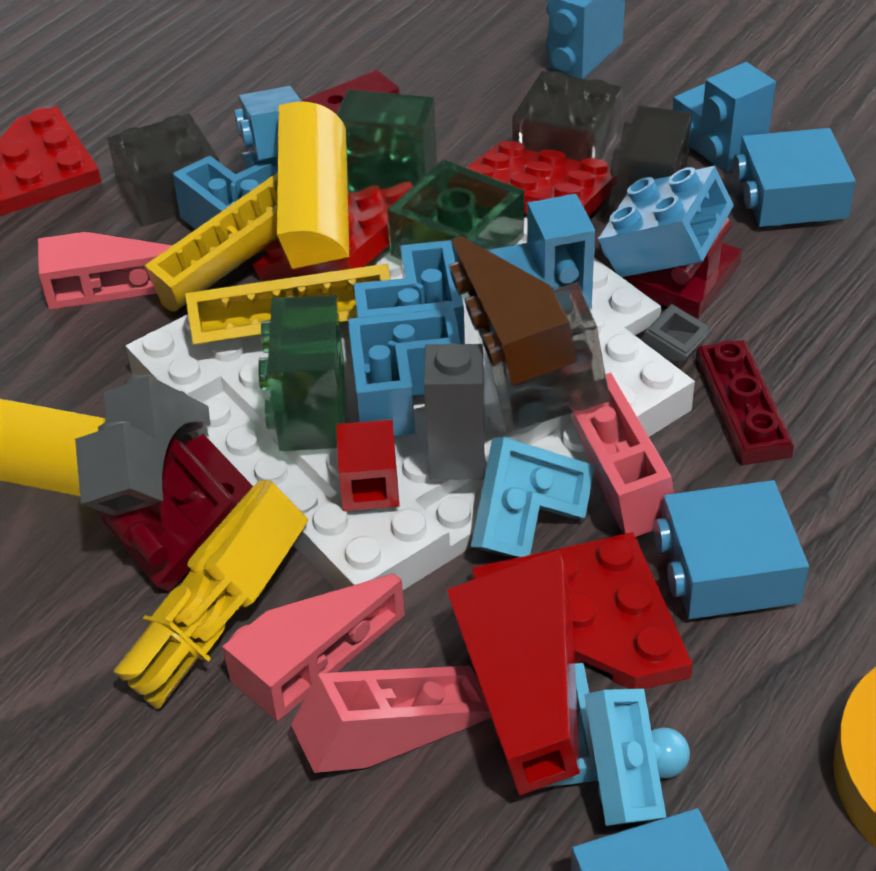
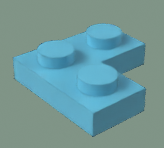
(519, 484)

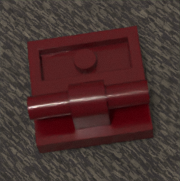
(695, 284)
(171, 531)

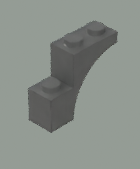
(125, 458)

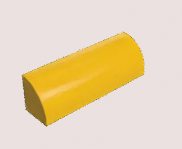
(312, 184)
(216, 246)
(239, 309)
(41, 445)

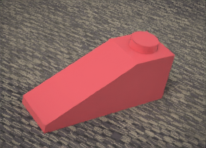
(94, 268)
(624, 461)
(291, 644)
(380, 714)

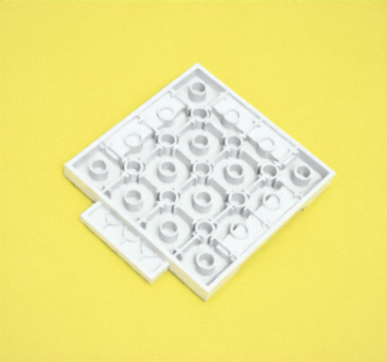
(433, 515)

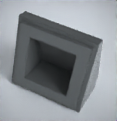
(676, 334)

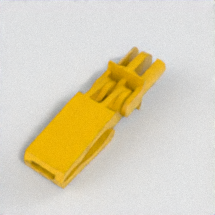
(224, 575)

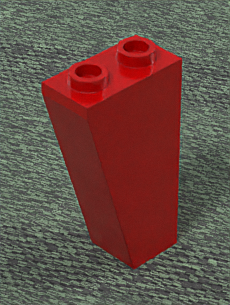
(524, 659)

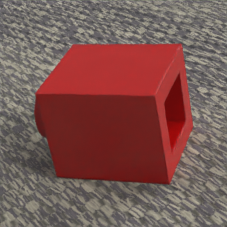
(367, 465)

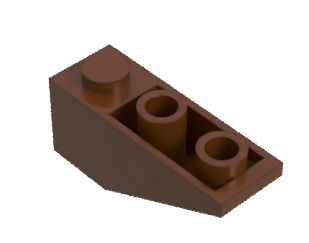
(517, 310)

